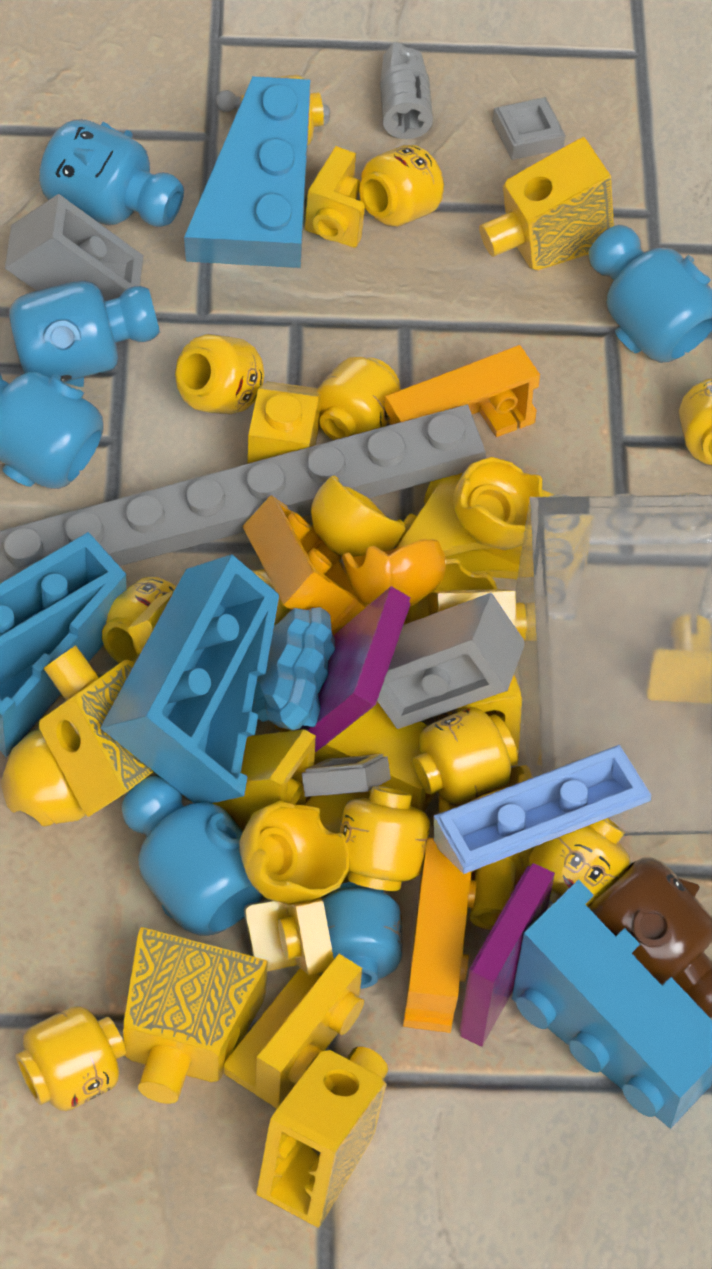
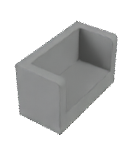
(450, 661)

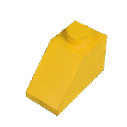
(283, 420)
(273, 771)

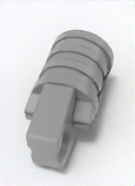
(405, 93)

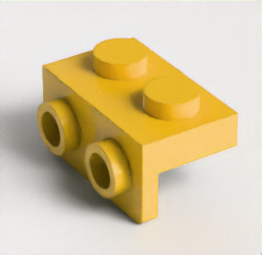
(296, 1030)

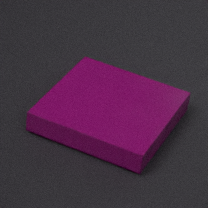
(359, 665)
(495, 966)

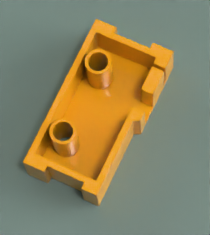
(494, 386)
(301, 563)
(438, 943)

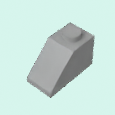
(67, 245)

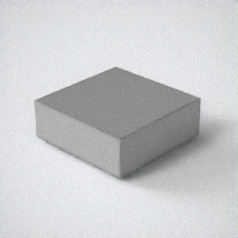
(528, 128)
(346, 775)

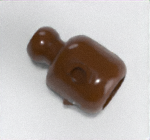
(666, 923)

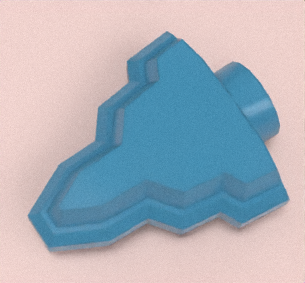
(295, 669)

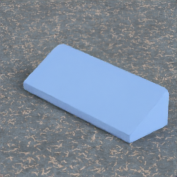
(539, 809)

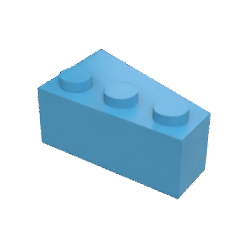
(258, 183)
(44, 615)
(197, 679)
(613, 1010)

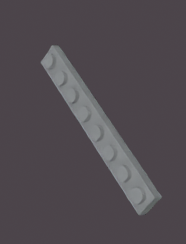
(225, 500)

